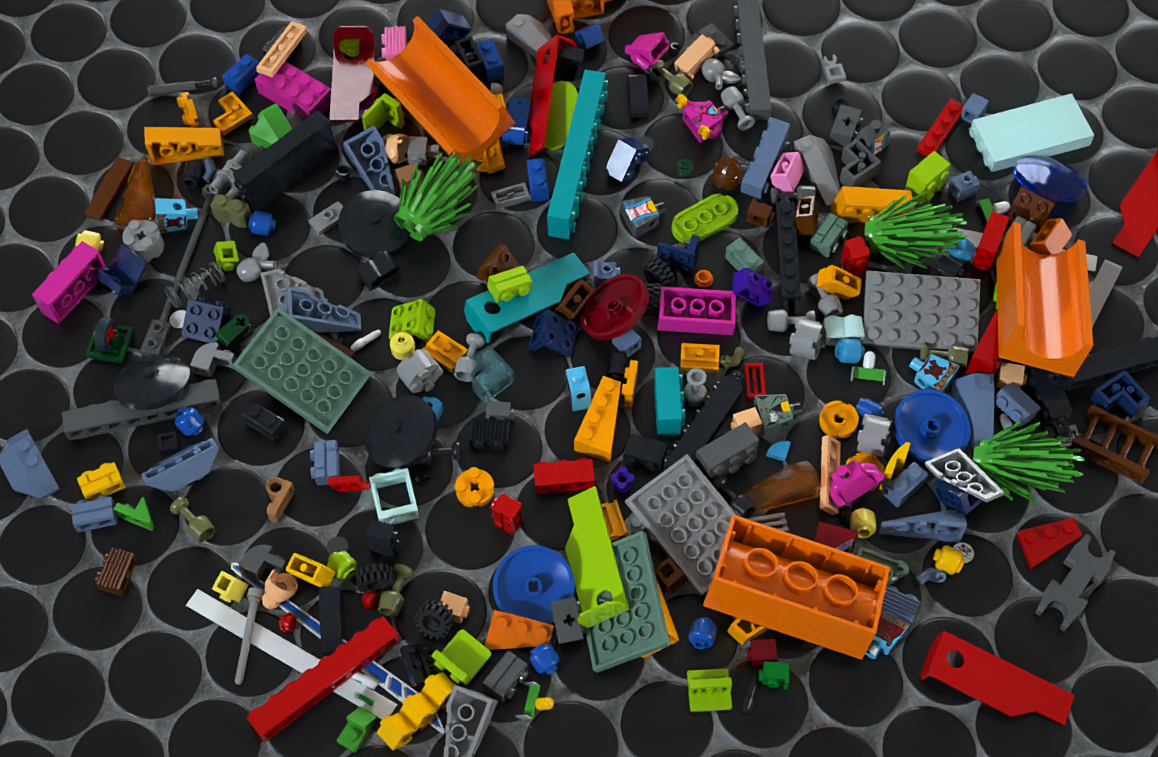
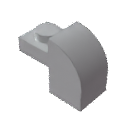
(210, 356)

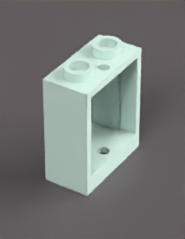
(398, 514)

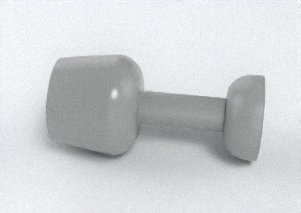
(733, 100)
(829, 304)
(779, 320)
(466, 366)
(695, 390)

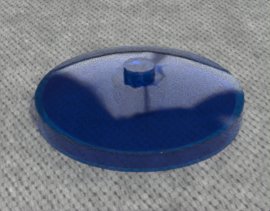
(1050, 178)

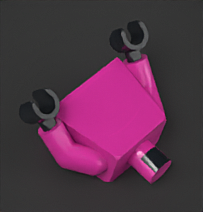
(649, 49)
(853, 481)

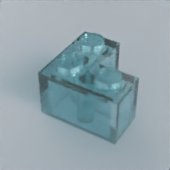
(494, 374)

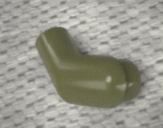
(729, 362)

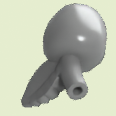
(715, 72)
(251, 267)

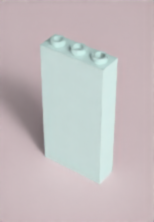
(1034, 129)

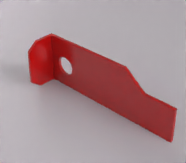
(542, 90)
(995, 680)

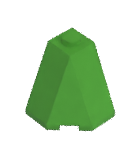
(270, 127)

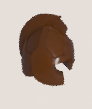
(727, 173)

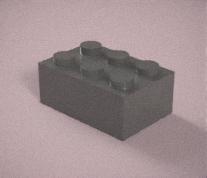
(728, 452)

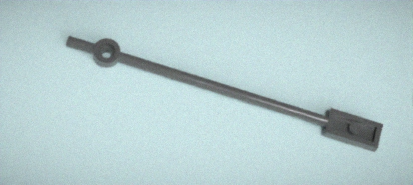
(160, 329)

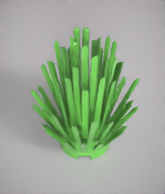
(434, 207)
(900, 233)
(1025, 461)

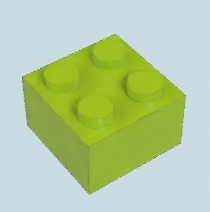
(928, 177)

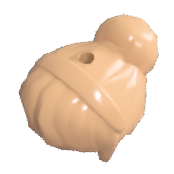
(396, 147)
(278, 589)

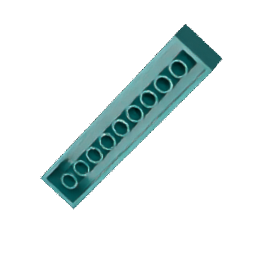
(577, 154)

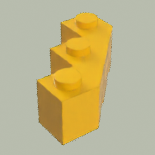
(416, 711)

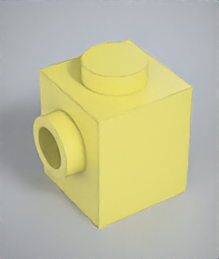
(230, 587)

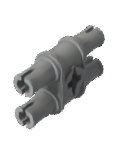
(226, 176)

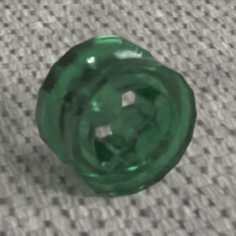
(684, 163)

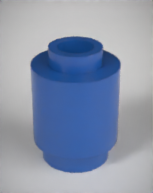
(868, 406)

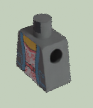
(874, 136)
(641, 214)

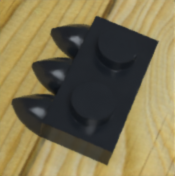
(417, 663)

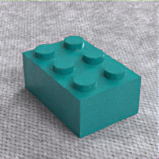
(669, 402)

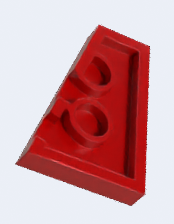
(1046, 540)

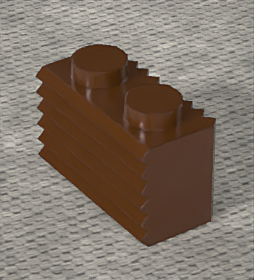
(806, 215)
(575, 300)
(116, 571)

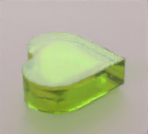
(350, 47)

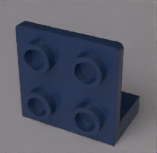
(679, 258)
(554, 333)
(955, 497)

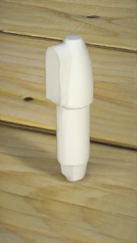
(360, 343)
(366, 680)

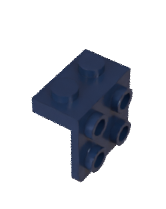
(123, 271)
(203, 319)

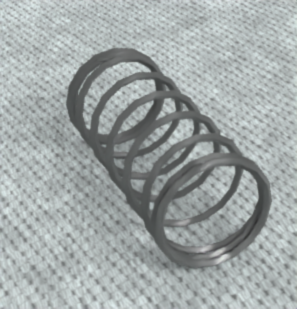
(178, 302)

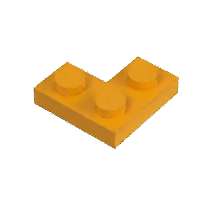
(235, 114)

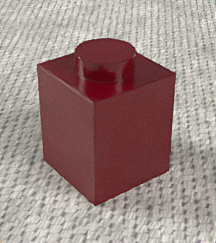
(761, 651)

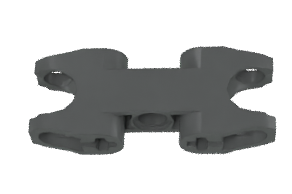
(1067, 595)

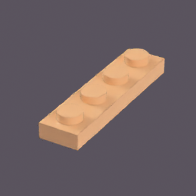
(281, 49)
(829, 463)

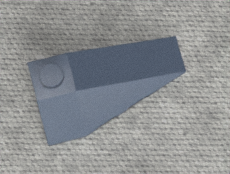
(370, 159)
(318, 313)
(976, 397)

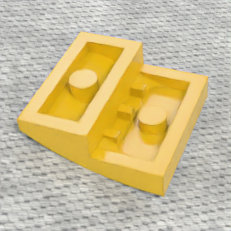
(896, 462)

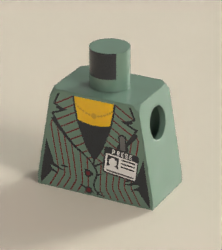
(775, 412)

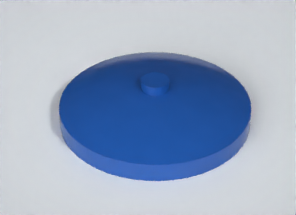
(931, 424)
(530, 580)

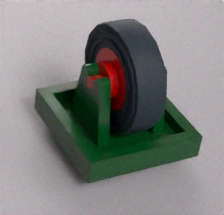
(109, 341)

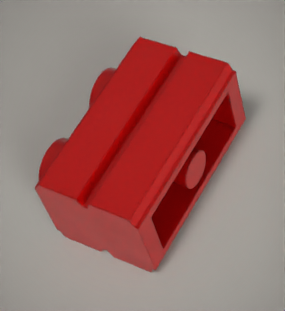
(855, 256)
(507, 513)

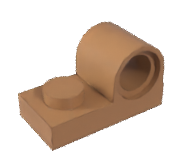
(280, 499)

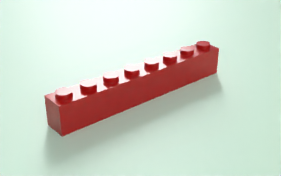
(323, 678)

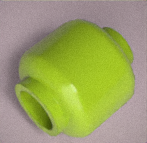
(343, 565)

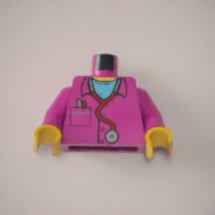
(702, 117)

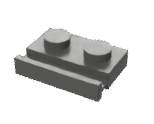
(721, 41)

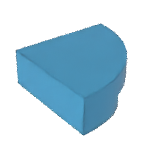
(779, 450)

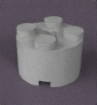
(144, 239)
(807, 339)
(419, 371)
(875, 435)

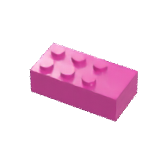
(295, 91)
(69, 282)
(697, 311)

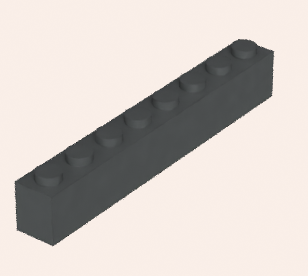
(753, 59)
(113, 416)

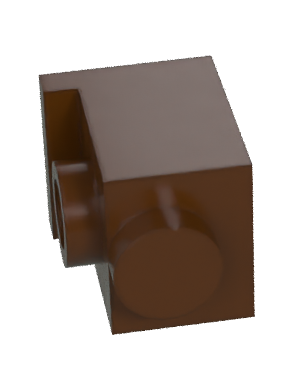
(760, 213)
(673, 581)

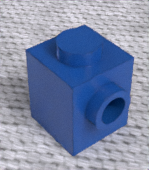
(589, 36)

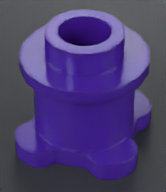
(622, 476)

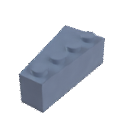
(765, 158)

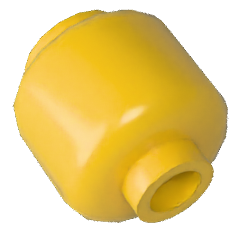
(948, 560)

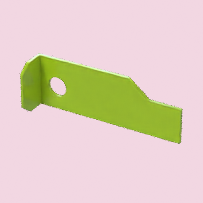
(593, 560)

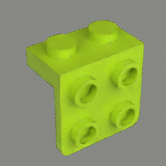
(384, 110)
(413, 318)
(462, 657)

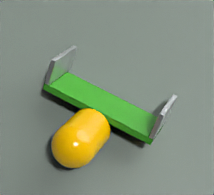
(533, 701)

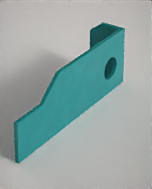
(546, 291)

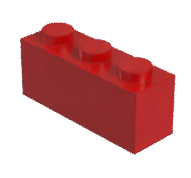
(564, 476)

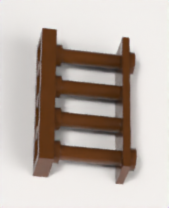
(1108, 459)

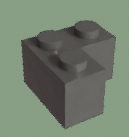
(860, 165)

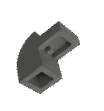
(259, 559)

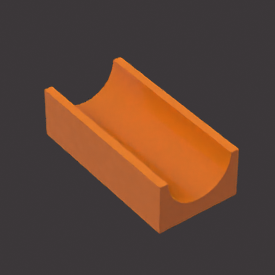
(443, 95)
(1043, 306)
(798, 587)

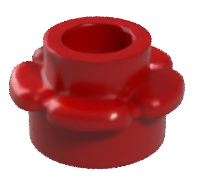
(371, 599)
(288, 622)

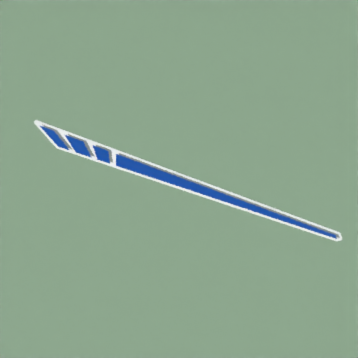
(384, 678)

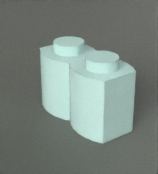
(843, 327)

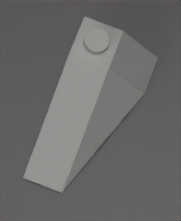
(527, 33)
(819, 167)
(963, 473)
(466, 721)

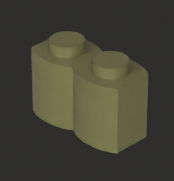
(231, 210)

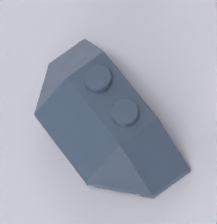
(26, 467)
(182, 467)

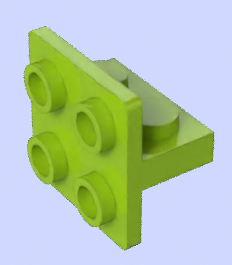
(709, 690)

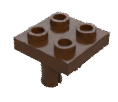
(1031, 207)
(497, 262)

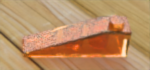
(139, 195)
(786, 486)

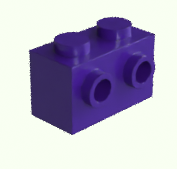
(752, 287)

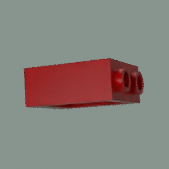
(990, 241)

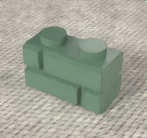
(829, 235)
(742, 256)

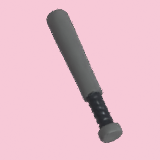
(168, 88)

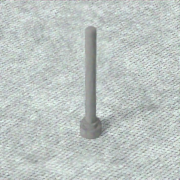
(255, 597)

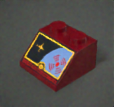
(836, 537)

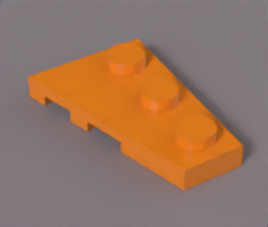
(516, 632)

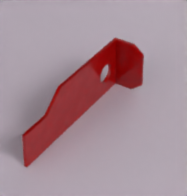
(1140, 211)

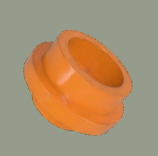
(703, 279)

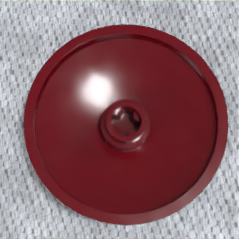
(615, 307)

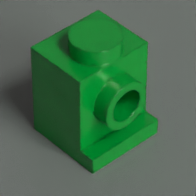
(774, 674)

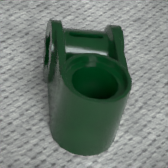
(233, 333)

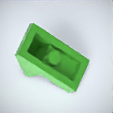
(139, 515)
(357, 728)

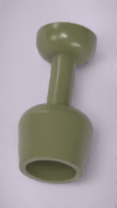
(679, 83)
(955, 354)
(199, 526)
(391, 601)

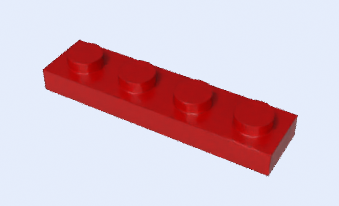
(941, 128)

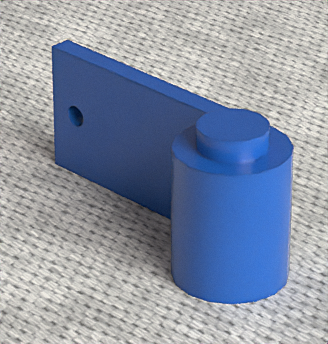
(519, 112)

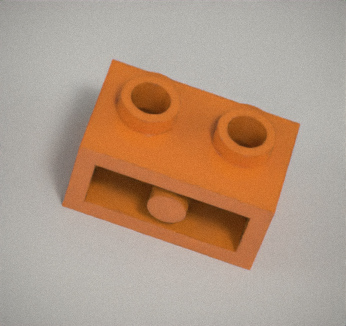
(1051, 237)

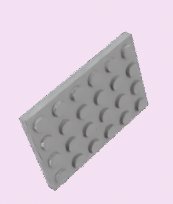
(920, 309)
(685, 519)

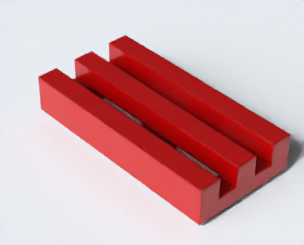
(747, 384)
(348, 483)

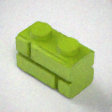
(509, 284)

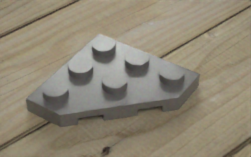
(275, 285)

